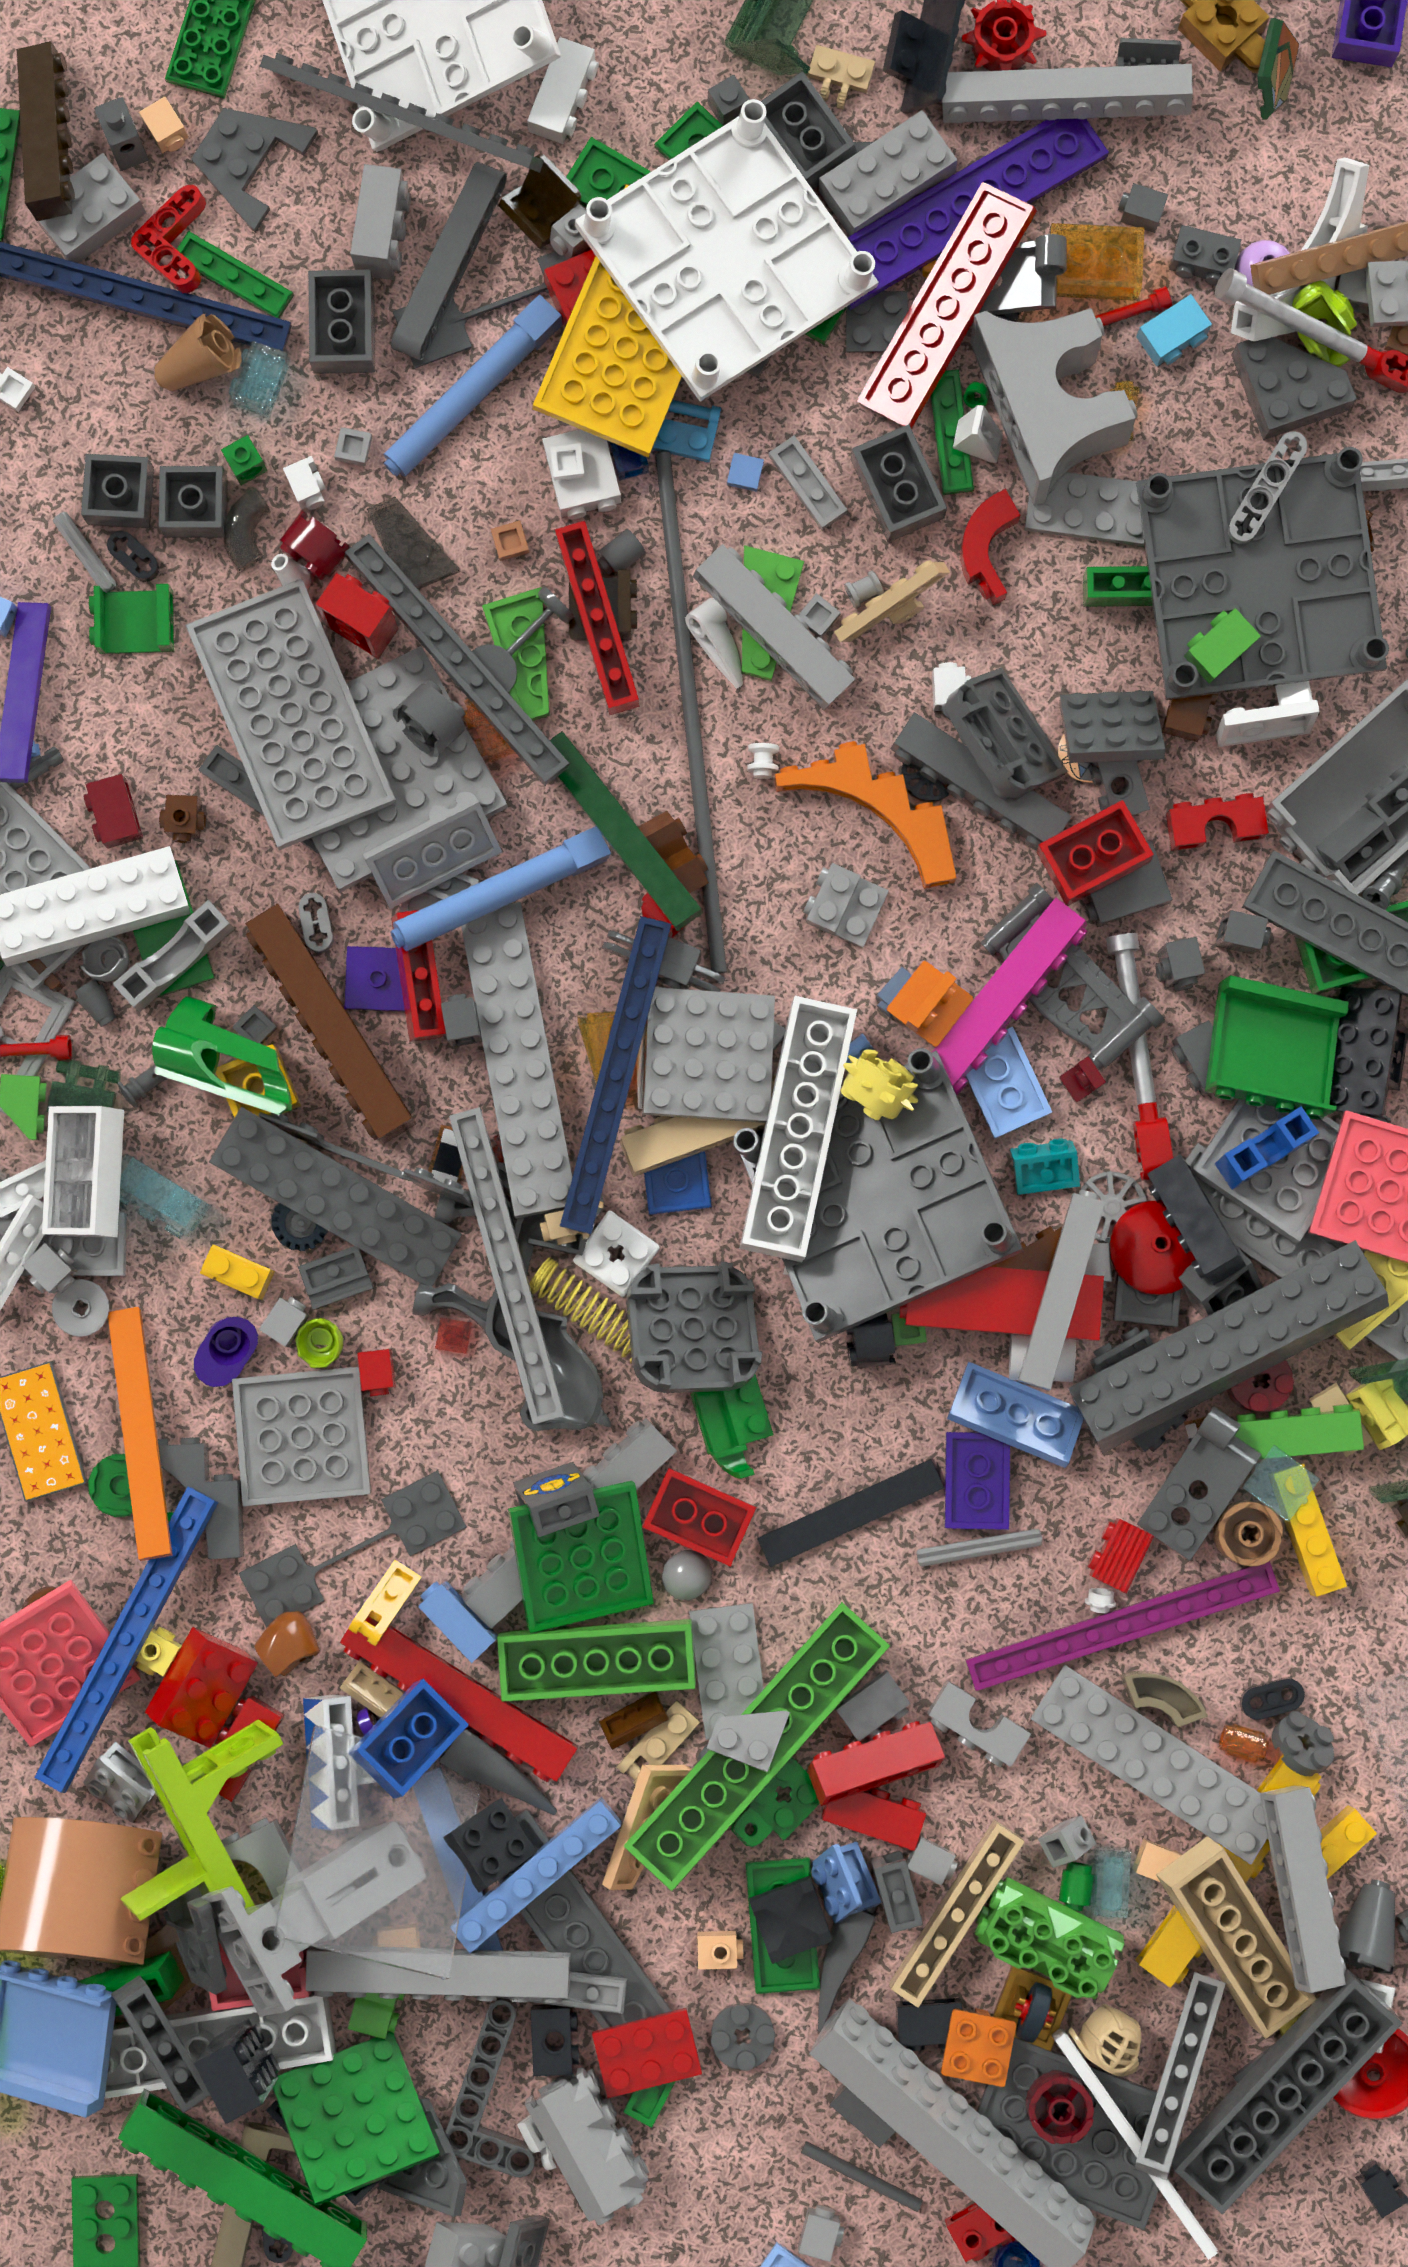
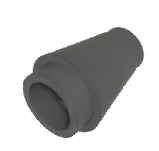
(96, 1002)

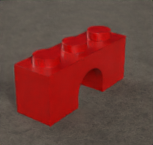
(1243, 815)
(246, 1713)

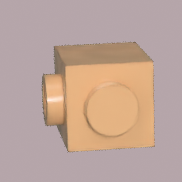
(719, 1950)

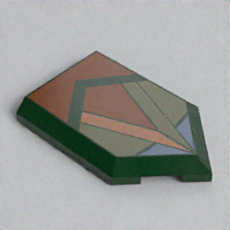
(1276, 66)

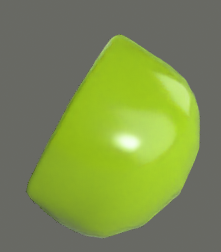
(319, 1332)

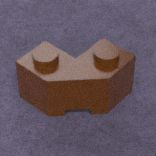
(667, 839)

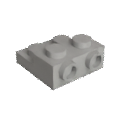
(845, 905)

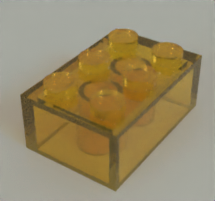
(1101, 261)

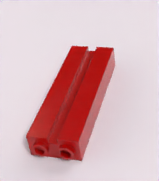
(1003, 1304)

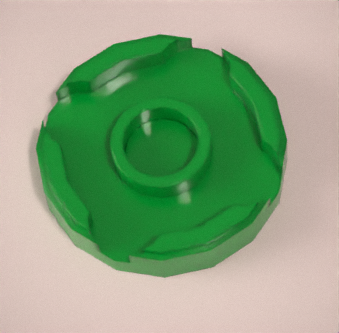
(102, 1491)

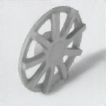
(1114, 1203)

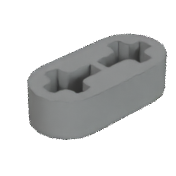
(323, 921)

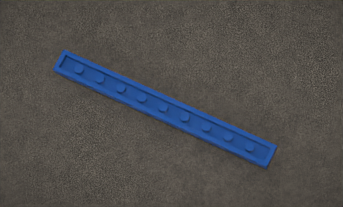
(125, 1643)

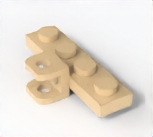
(897, 602)

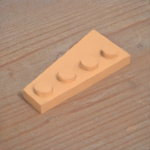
(651, 1789)

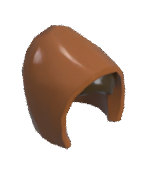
(287, 1643)

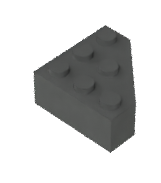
(1289, 385)

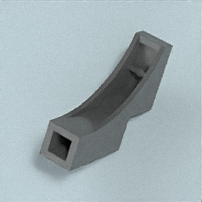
(191, 1467)

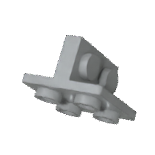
(120, 1782)

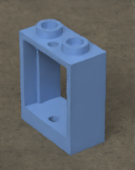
(456, 1620)

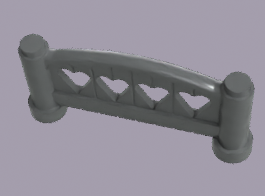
(1123, 1021)

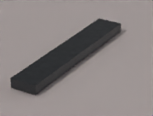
(850, 1513)

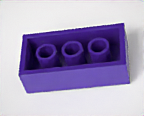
(1369, 31)

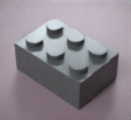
(807, 129)
(341, 321)
(898, 483)

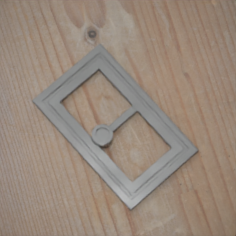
(60, 1011)

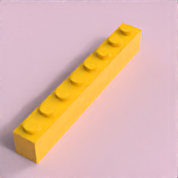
(1173, 1942)

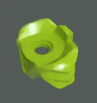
(1322, 302)

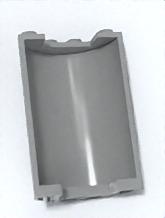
(1337, 789)

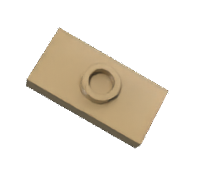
(371, 1689)

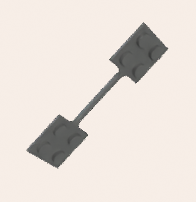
(877, 319)
(452, 335)
(419, 1177)
(418, 1515)

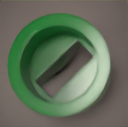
(971, 390)

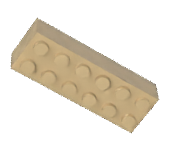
(1235, 1936)

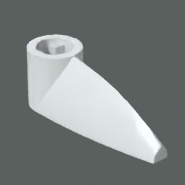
(713, 635)

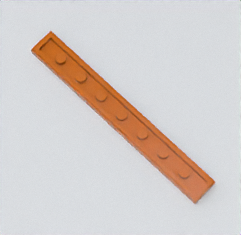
(139, 1434)

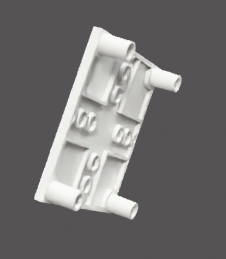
(436, 53)
(726, 253)

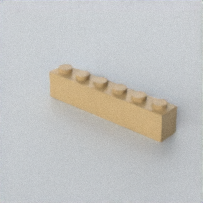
(677, 1139)
(956, 1913)

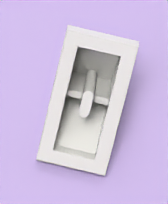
(978, 435)

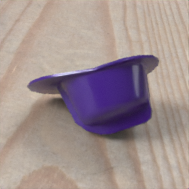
(225, 1351)

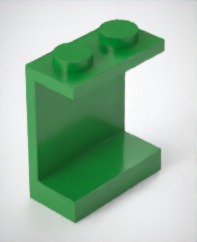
(132, 621)

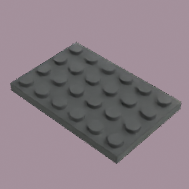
(1100, 2165)

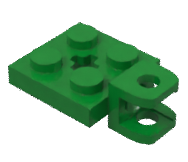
(782, 1817)

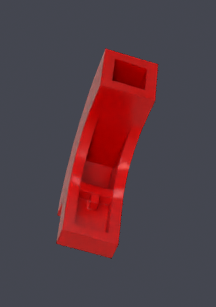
(986, 522)

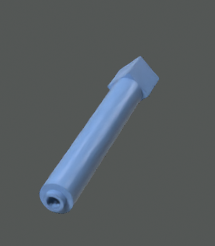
(528, 333)
(570, 858)

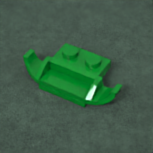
(730, 1422)

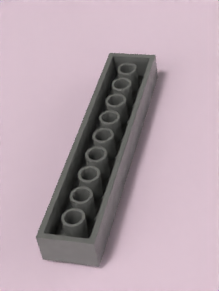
(1229, 1346)

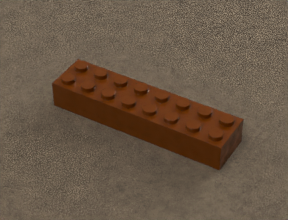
(331, 1024)

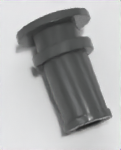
(140, 1086)

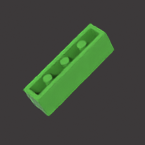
(1303, 1433)

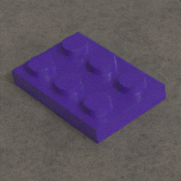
(976, 1482)

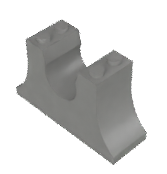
(1041, 420)

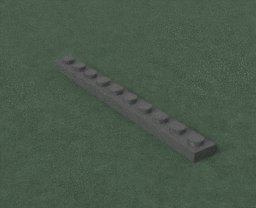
(413, 114)
(457, 660)

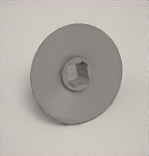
(65, 1306)

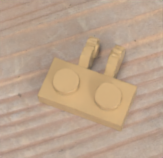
(841, 70)

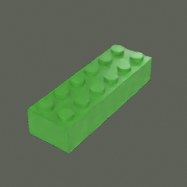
(596, 1660)

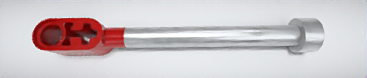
(1234, 287)
(1151, 1132)

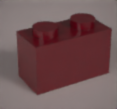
(113, 811)

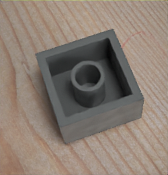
(117, 491)
(192, 501)
(1211, 1298)

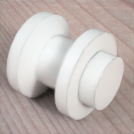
(763, 760)

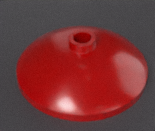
(1137, 1256)
(1386, 2095)

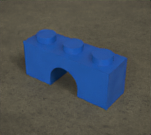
(1266, 1148)

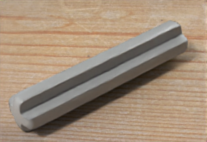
(84, 552)

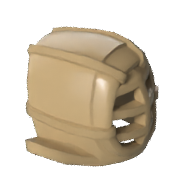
(1110, 2040)

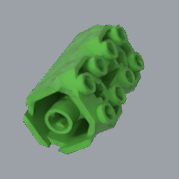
(1050, 1938)

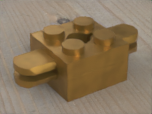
(1220, 37)

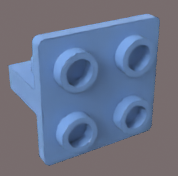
(844, 1881)

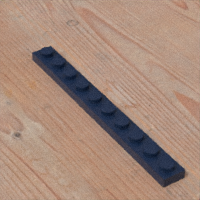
(137, 296)
(615, 1075)

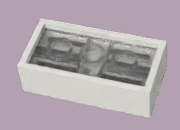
(83, 1171)

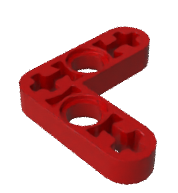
(163, 237)

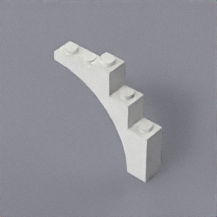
(1337, 221)

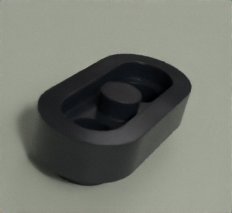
(1271, 1699)

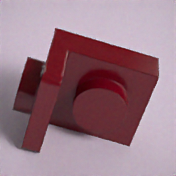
(1082, 1079)

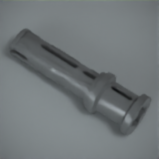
(1387, 883)

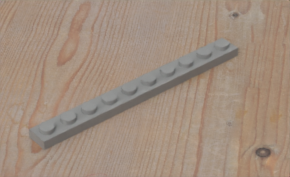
(507, 1265)

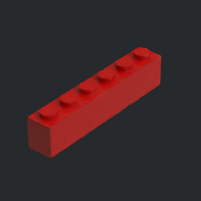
(597, 618)

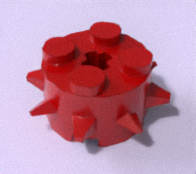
(1000, 20)

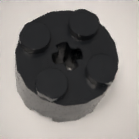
(871, 1343)

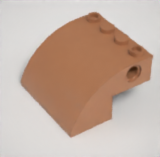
(68, 1889)

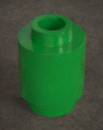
(1076, 1885)

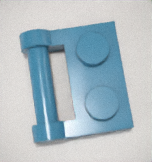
(688, 439)

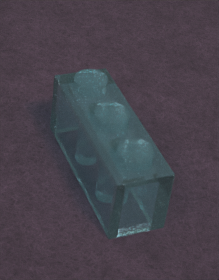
(160, 1198)

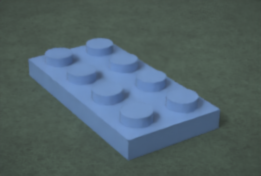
(1016, 1415)

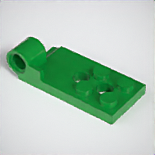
(89, 2225)

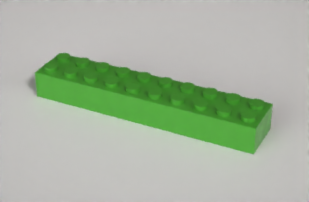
(723, 1788)

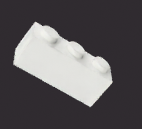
(563, 91)

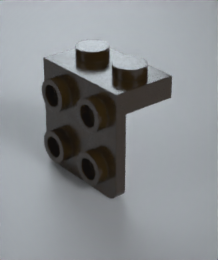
(540, 201)
(619, 593)

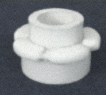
(1100, 1600)

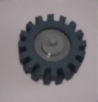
(295, 1230)

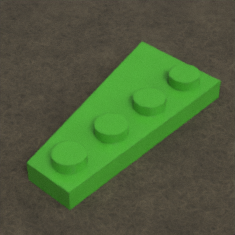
(780, 576)
(507, 622)

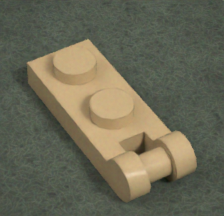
(660, 1741)

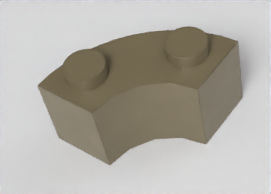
(1164, 1693)

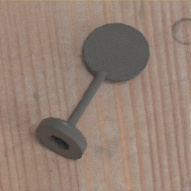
(500, 661)

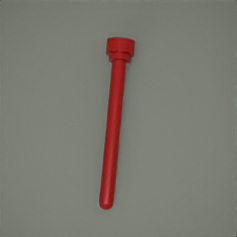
(1156, 302)
(59, 1047)

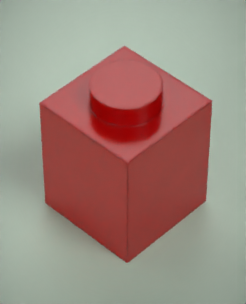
(376, 1371)

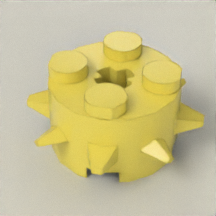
(879, 1085)

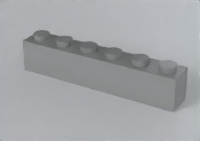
(773, 626)
(1303, 1888)
(1180, 2076)

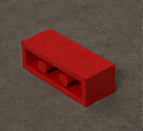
(879, 1817)

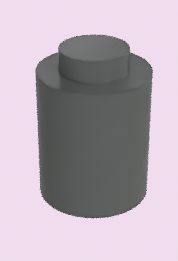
(620, 553)

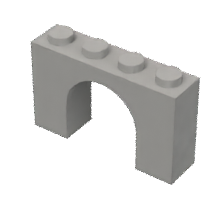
(262, 1847)

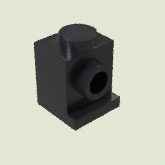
(1380, 2189)

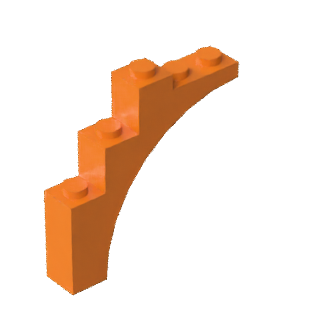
(851, 778)

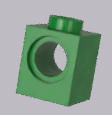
(244, 460)

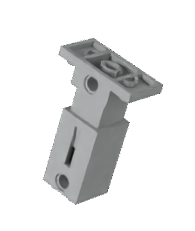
(254, 1950)

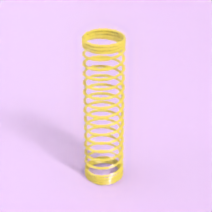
(546, 1271)

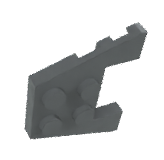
(236, 151)
(198, 1944)

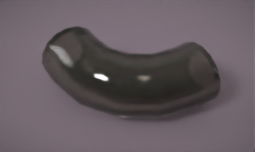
(240, 529)

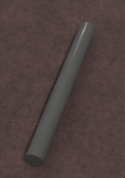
(861, 2176)

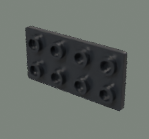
(922, 51)
(1368, 1051)

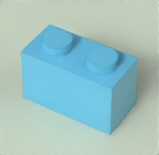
(1174, 331)

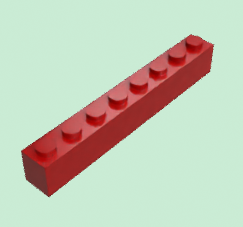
(479, 1706)

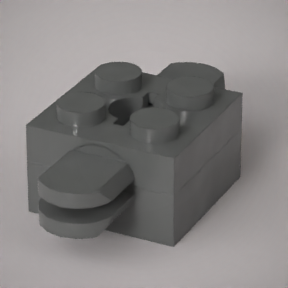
(678, 964)

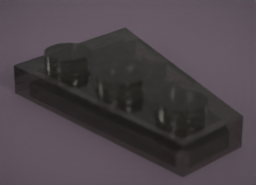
(410, 545)

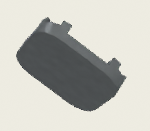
(692, 1328)

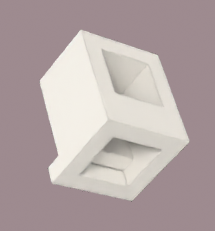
(305, 484)

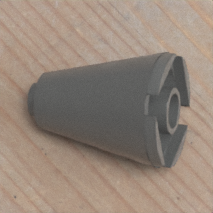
(1369, 1929)

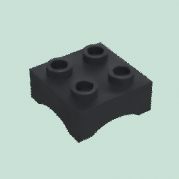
(490, 1844)
(790, 1919)

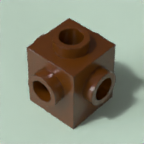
(182, 807)

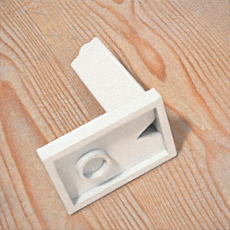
(1291, 718)

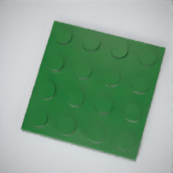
(584, 1567)
(354, 2118)

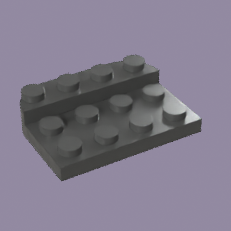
(1003, 735)

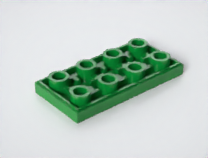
(209, 45)

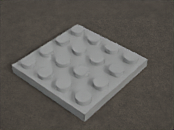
(708, 1055)
(1286, 1191)
(301, 1436)

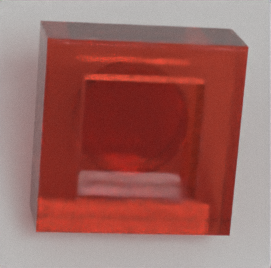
(453, 1335)

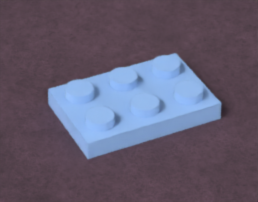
(1007, 1087)

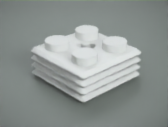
(616, 1232)

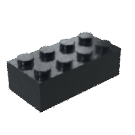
(238, 2070)

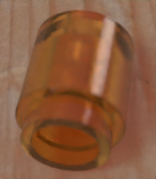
(1243, 1743)

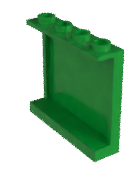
(1274, 1046)

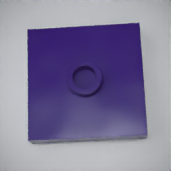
(372, 979)

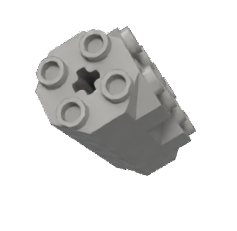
(588, 2145)

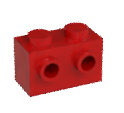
(976, 2232)

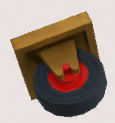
(1033, 2005)

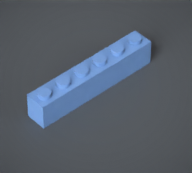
(536, 1874)

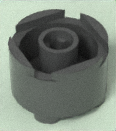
(430, 718)

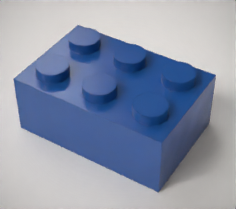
(408, 1739)

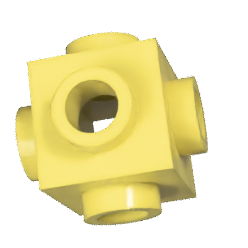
(166, 1652)

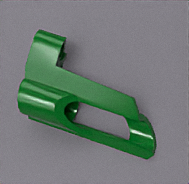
(191, 1050)

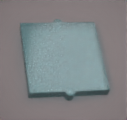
(1281, 1483)

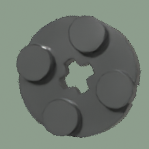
(1299, 1730)
(724, 2039)

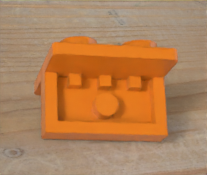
(930, 1003)
(978, 2047)

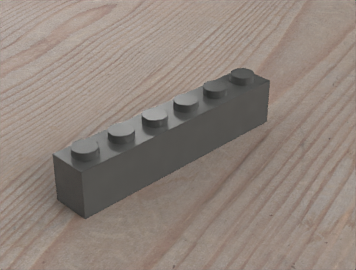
(954, 766)

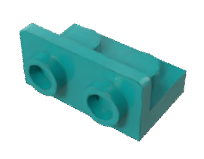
(1045, 1166)

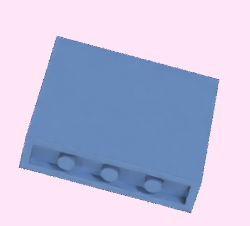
(54, 2039)

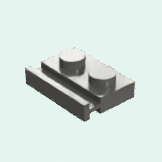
(335, 1277)

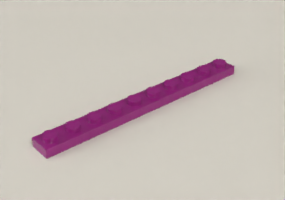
(1121, 1625)

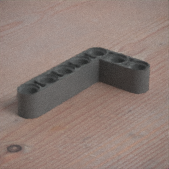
(480, 2092)

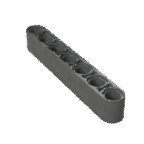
(449, 261)

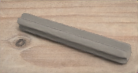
(979, 1547)

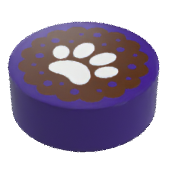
(366, 1719)

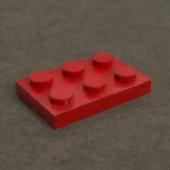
(647, 2053)

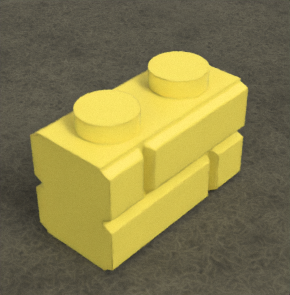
(1381, 1412)

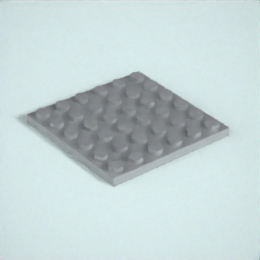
(413, 776)

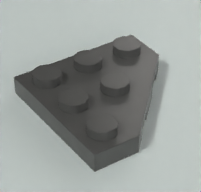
(436, 2182)

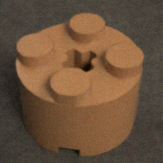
(1265, 1537)

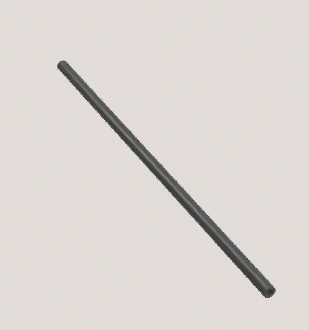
(690, 710)

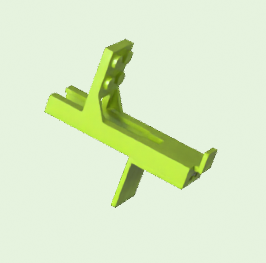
(186, 1800)

